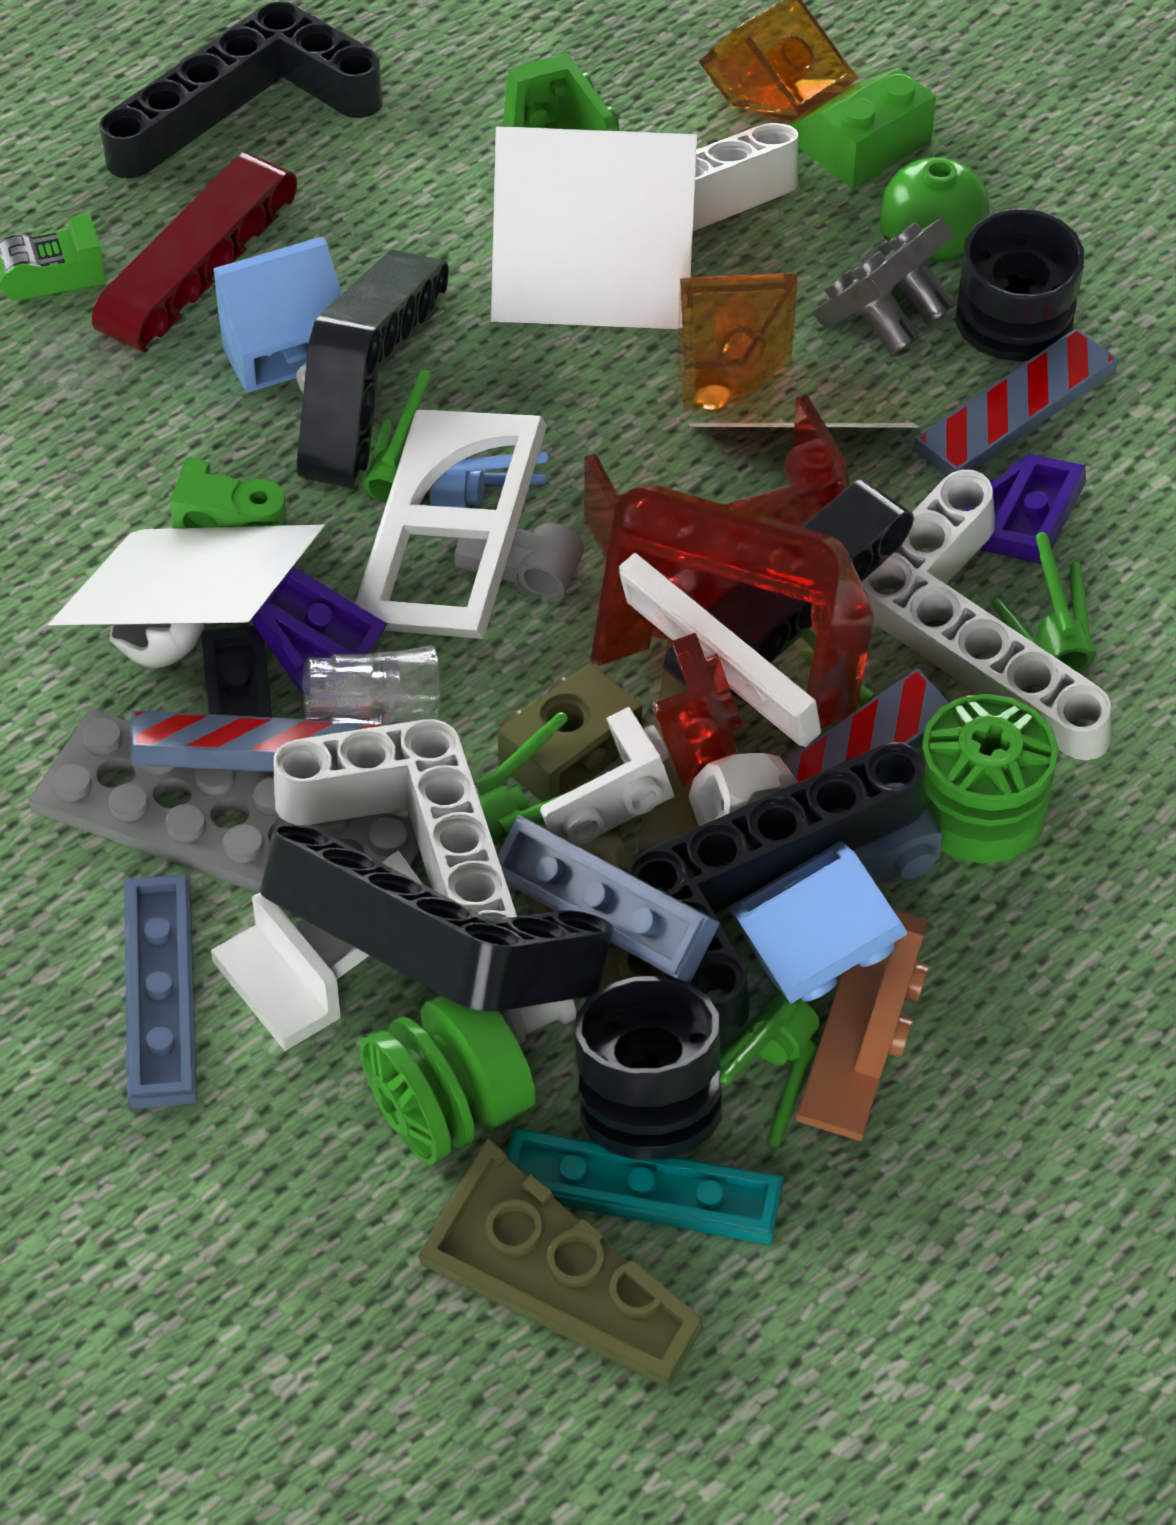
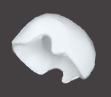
(156, 644)

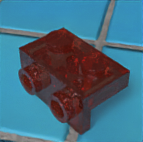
(701, 719)

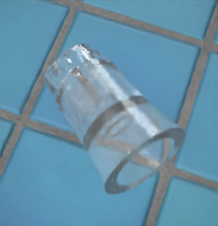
(373, 687)

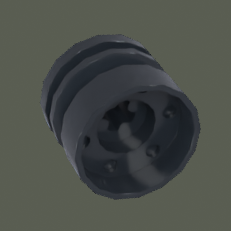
(1018, 283)
(649, 1067)

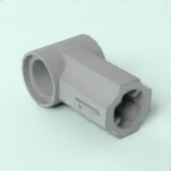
(537, 560)

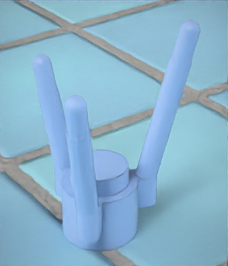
(466, 480)

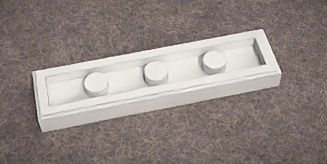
(744, 668)

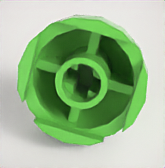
(934, 190)

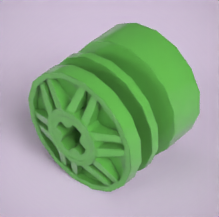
(988, 776)
(446, 1075)

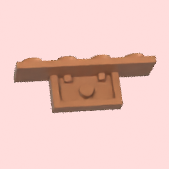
(860, 1035)

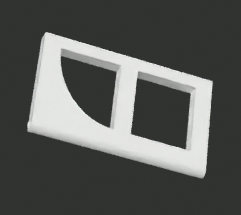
(431, 448)

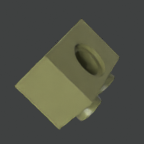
(580, 745)

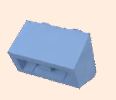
(270, 310)
(818, 923)

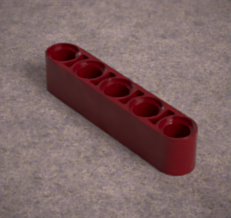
(182, 258)

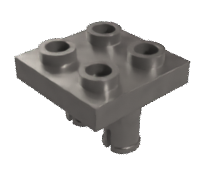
(891, 264)

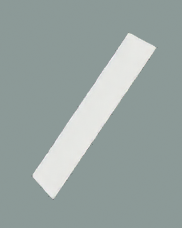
(857, 425)

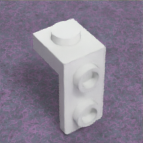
(618, 794)

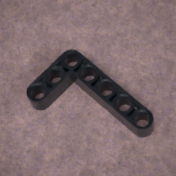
(232, 70)
(344, 360)
(756, 860)
(430, 936)

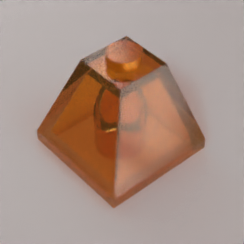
(778, 63)
(733, 335)

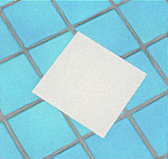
(591, 226)
(188, 576)

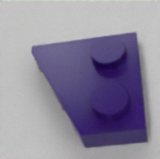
(1032, 499)
(313, 621)

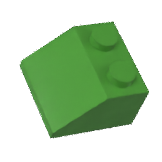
(868, 126)

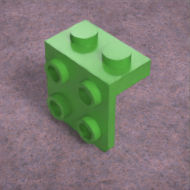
(556, 97)

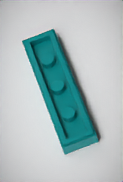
(660, 1192)

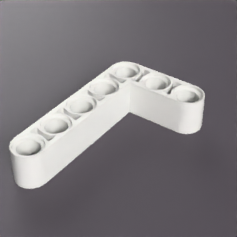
(744, 172)
(972, 630)
(396, 769)

